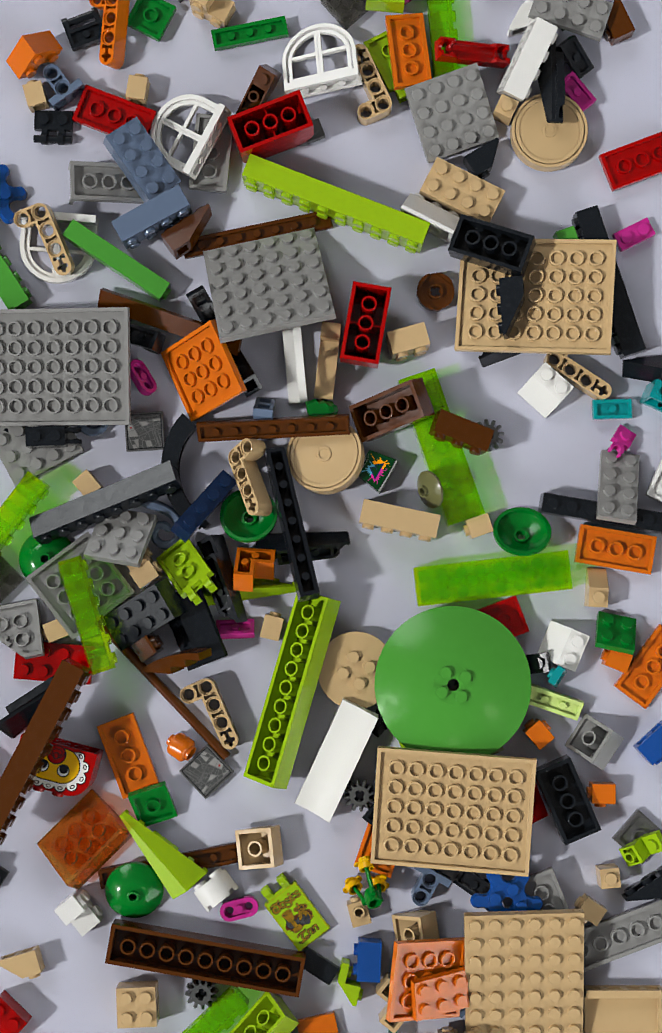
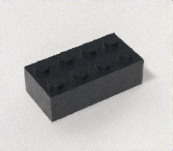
(491, 246)
(144, 614)
(566, 800)

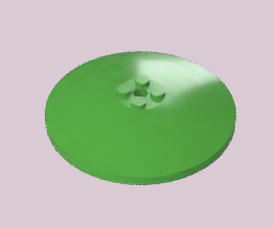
(448, 646)

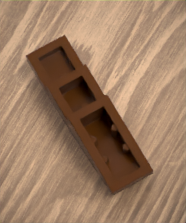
(177, 661)

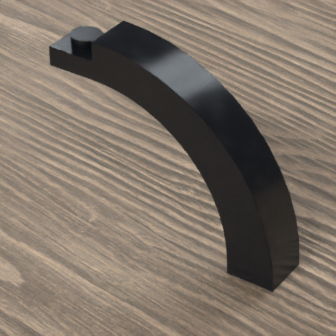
(204, 309)
(172, 451)

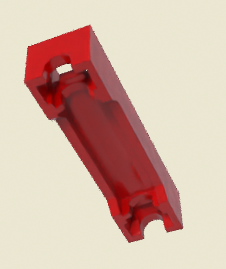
(471, 52)

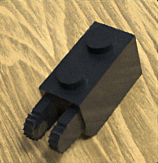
(50, 436)

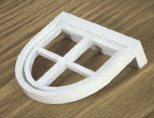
(322, 81)
(205, 141)
(63, 220)
(295, 365)

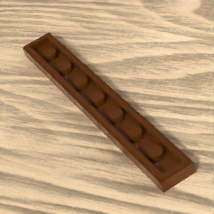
(258, 231)
(157, 316)
(273, 428)
(205, 857)

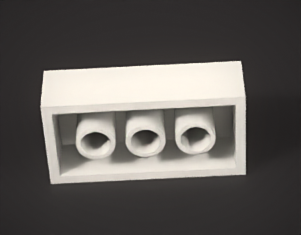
(527, 59)

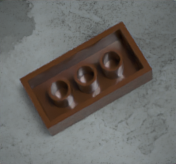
(391, 410)

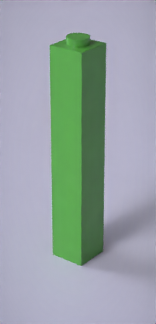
(117, 261)

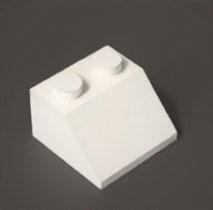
(545, 390)
(563, 645)

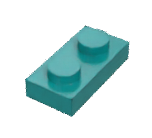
(612, 409)
(556, 675)

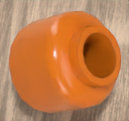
(180, 746)

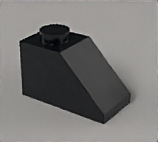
(481, 160)

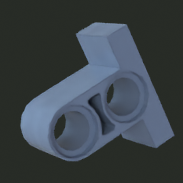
(58, 83)
(264, 408)
(428, 887)

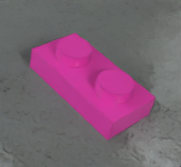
(578, 91)
(633, 234)
(231, 630)

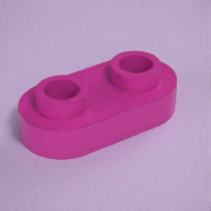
(142, 377)
(240, 909)

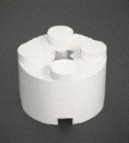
(215, 889)

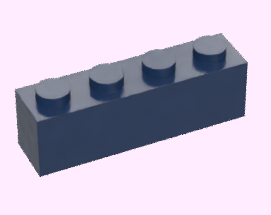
(203, 506)

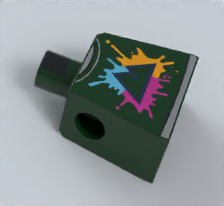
(377, 470)

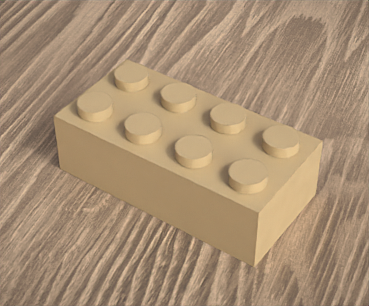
(461, 191)
(399, 519)

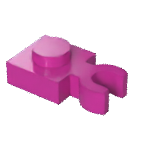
(621, 440)

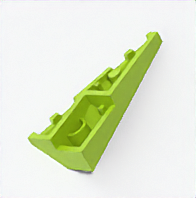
(261, 589)
(169, 864)

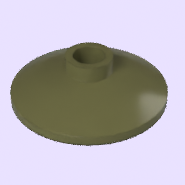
(430, 489)

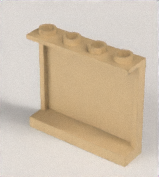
(622, 1009)

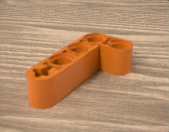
(113, 31)

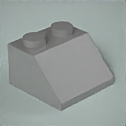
(594, 741)

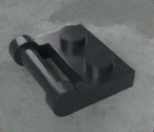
(86, 34)

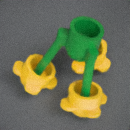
(377, 884)

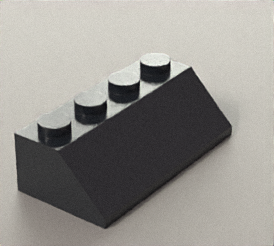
(198, 630)

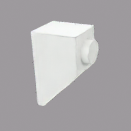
(521, 19)

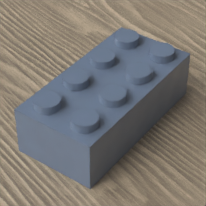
(141, 160)
(152, 217)

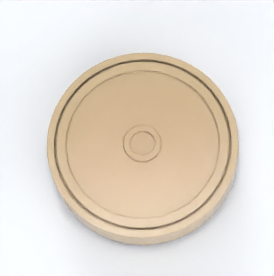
(546, 144)
(326, 462)
(351, 668)

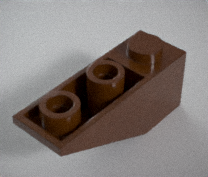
(260, 87)
(184, 235)
(148, 646)

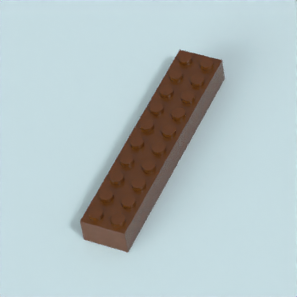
(37, 739)
(205, 957)

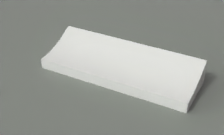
(336, 759)

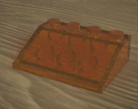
(84, 840)

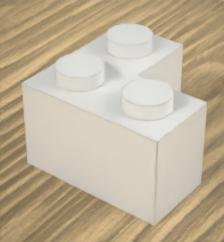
(79, 911)

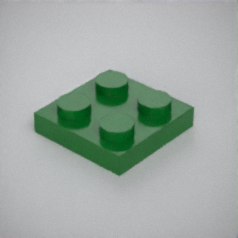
(151, 17)
(615, 632)
(153, 804)

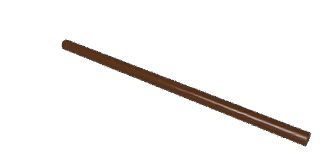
(174, 701)

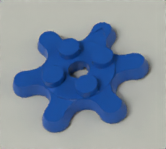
(8, 195)
(504, 888)

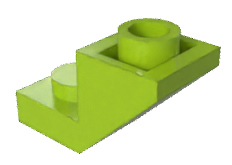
(642, 847)
(350, 987)

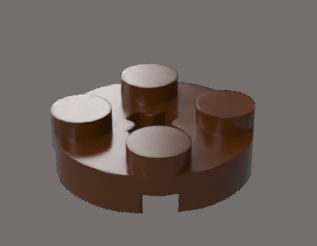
(446, 291)

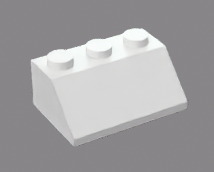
(441, 221)

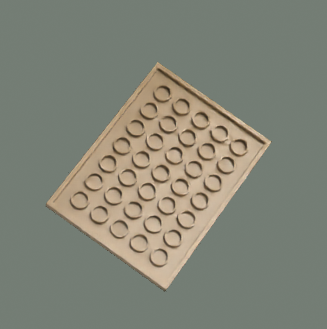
(563, 308)
(453, 811)
(524, 971)

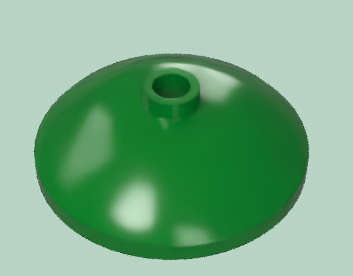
(235, 516)
(522, 531)
(32, 552)
(134, 879)

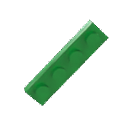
(249, 33)

